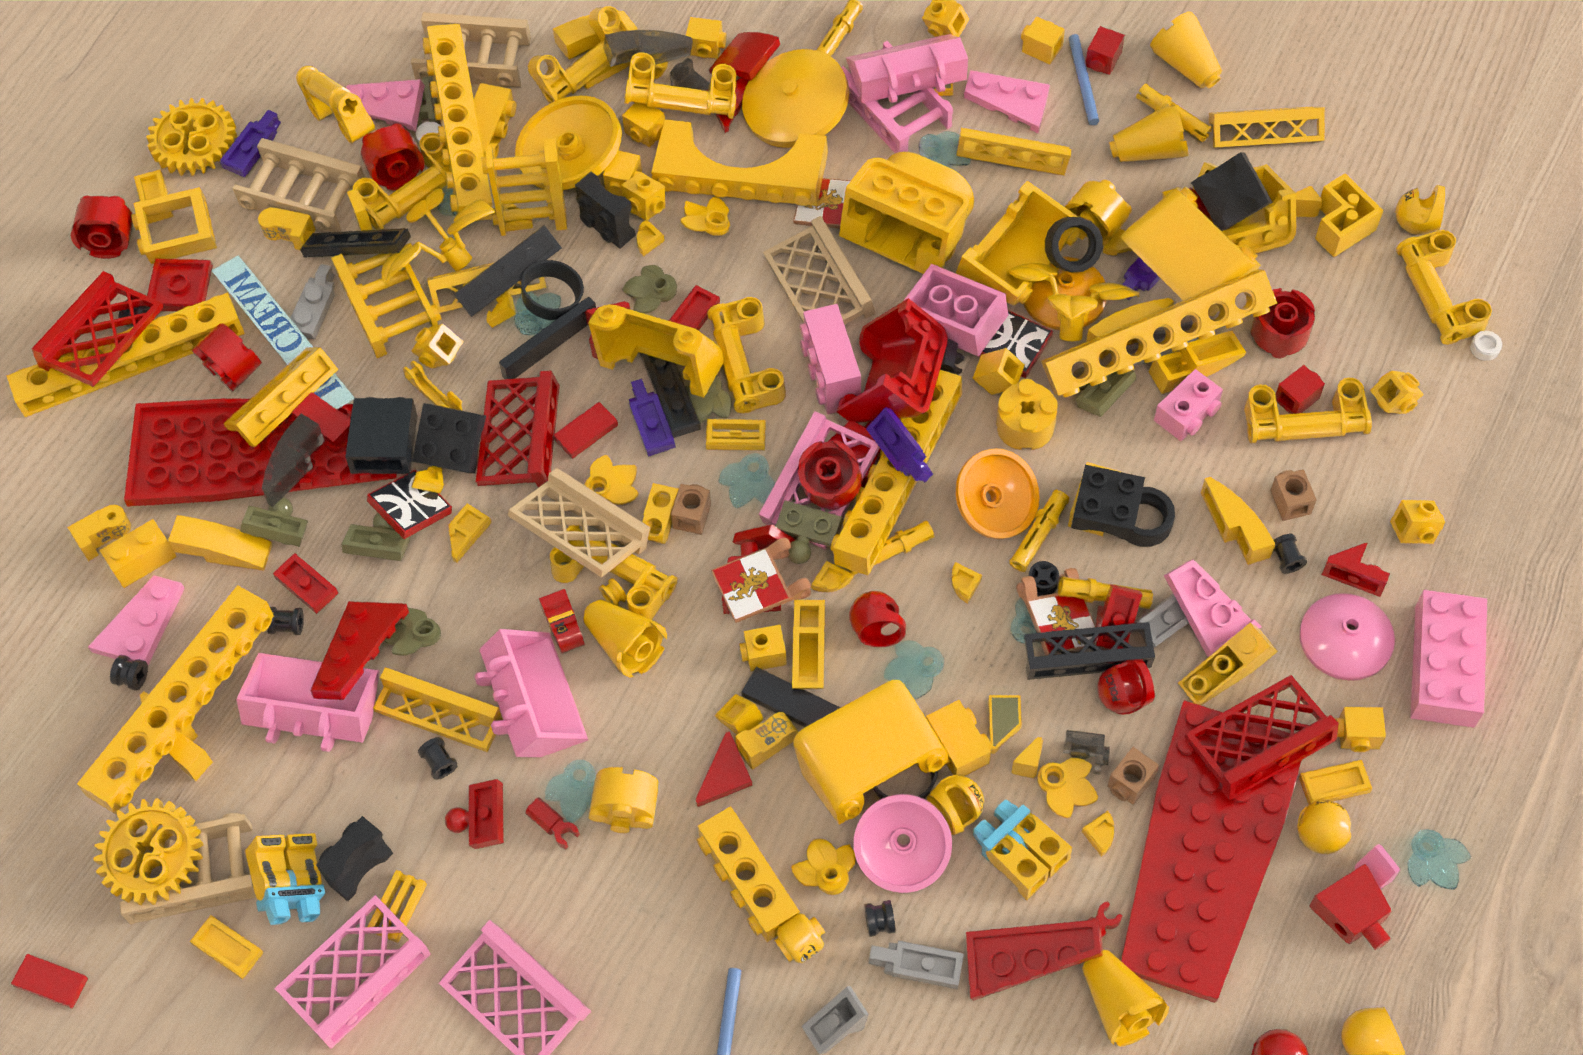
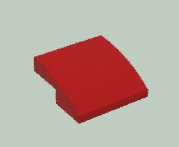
(748, 53)

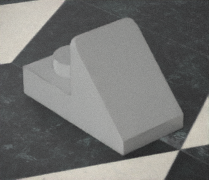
(836, 1020)

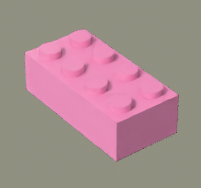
(1449, 658)

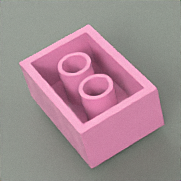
(962, 306)
(830, 356)

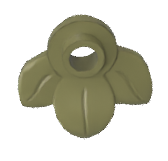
(650, 288)
(715, 401)
(414, 633)

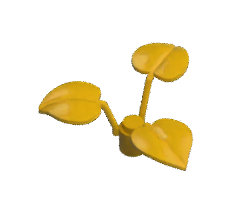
(451, 250)
(1071, 309)

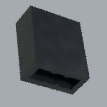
(381, 435)

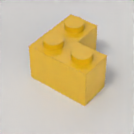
(1348, 217)

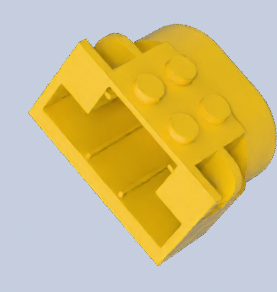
(907, 209)

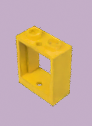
(180, 246)

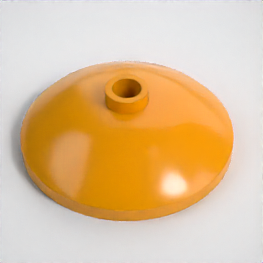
(1080, 282)
(1011, 489)

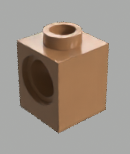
(1291, 505)
(691, 519)
(1138, 765)

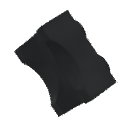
(1231, 191)
(604, 211)
(448, 438)
(1108, 502)
(353, 857)

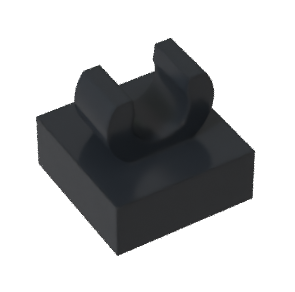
(951, 358)

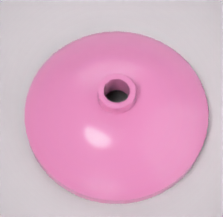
(1343, 651)
(897, 865)

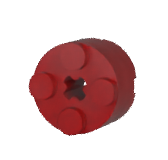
(391, 156)
(102, 226)
(1286, 325)
(226, 356)
(830, 458)

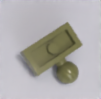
(1101, 397)
(275, 523)
(807, 525)
(375, 541)

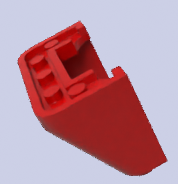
(906, 363)

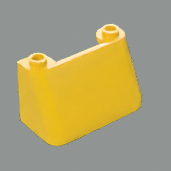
(1271, 225)
(1016, 241)
(1187, 247)
(625, 332)
(865, 747)

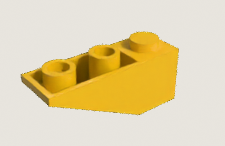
(493, 110)
(1228, 665)

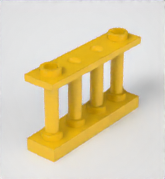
(549, 177)
(369, 314)

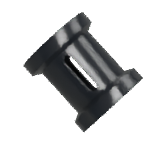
(1288, 554)
(286, 621)
(437, 758)

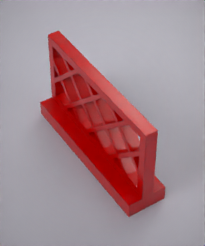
(79, 320)
(542, 425)
(1281, 753)

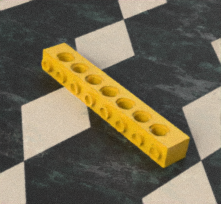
(457, 117)
(1258, 299)
(156, 346)
(926, 429)
(160, 704)

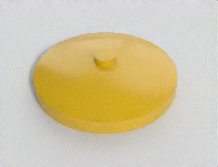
(795, 95)
(584, 134)

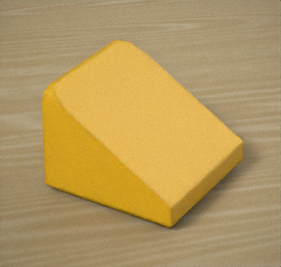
(1307, 202)
(739, 714)
(1027, 762)

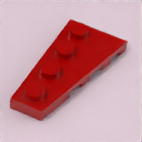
(354, 644)
(1024, 953)

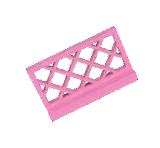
(789, 482)
(526, 968)
(372, 990)

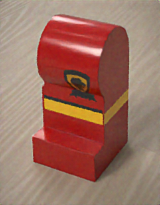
(562, 620)

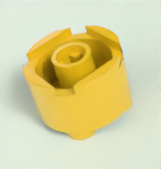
(1101, 206)
(1026, 415)
(624, 799)

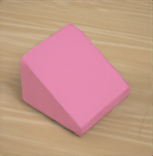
(1380, 865)

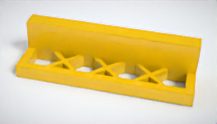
(1268, 115)
(1013, 151)
(463, 276)
(281, 395)
(439, 698)

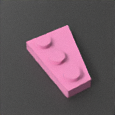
(1014, 97)
(392, 101)
(1206, 607)
(141, 622)

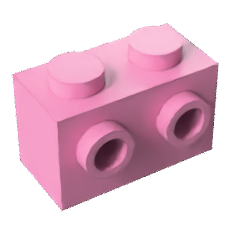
(1189, 405)

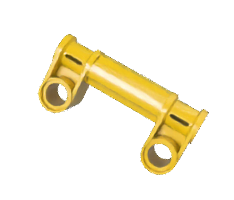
(560, 83)
(328, 97)
(718, 99)
(385, 208)
(1421, 257)
(735, 363)
(1348, 415)
(649, 584)

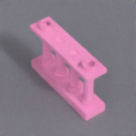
(882, 119)

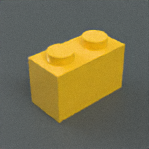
(138, 553)
(960, 738)

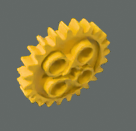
(191, 136)
(122, 842)

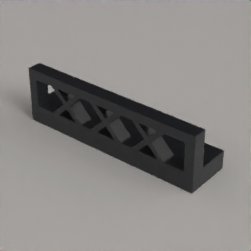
(1086, 662)

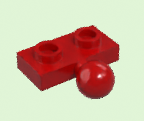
(483, 817)

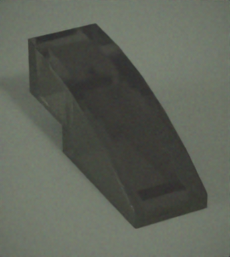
(659, 44)
(291, 458)

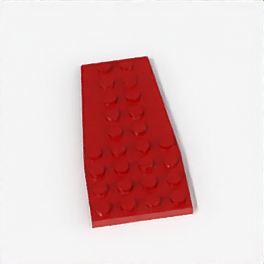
(191, 457)
(1202, 861)

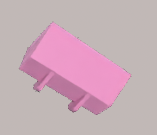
(909, 68)
(530, 693)
(280, 699)

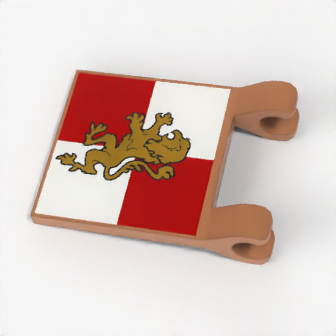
(828, 206)
(755, 583)
(1056, 612)

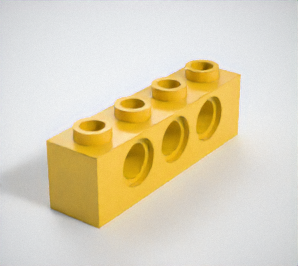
(728, 829)

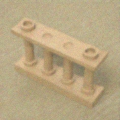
(487, 31)
(299, 162)
(206, 891)

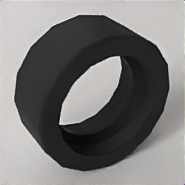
(1094, 250)
(1155, 536)

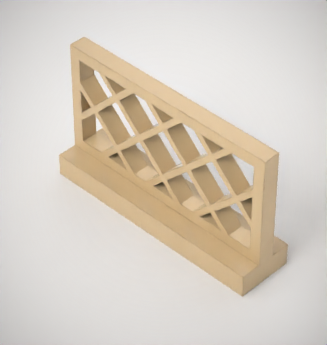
(836, 263)
(592, 511)

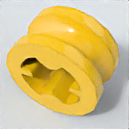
(613, 592)

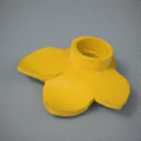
(710, 219)
(614, 480)
(1071, 788)
(825, 862)

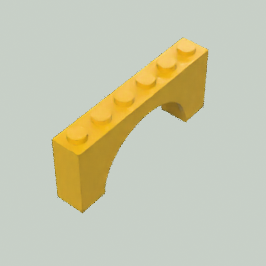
(790, 179)

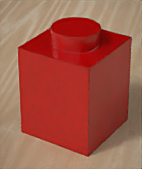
(1104, 50)
(1299, 390)

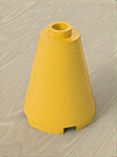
(1188, 50)
(1152, 137)
(626, 637)
(1122, 999)

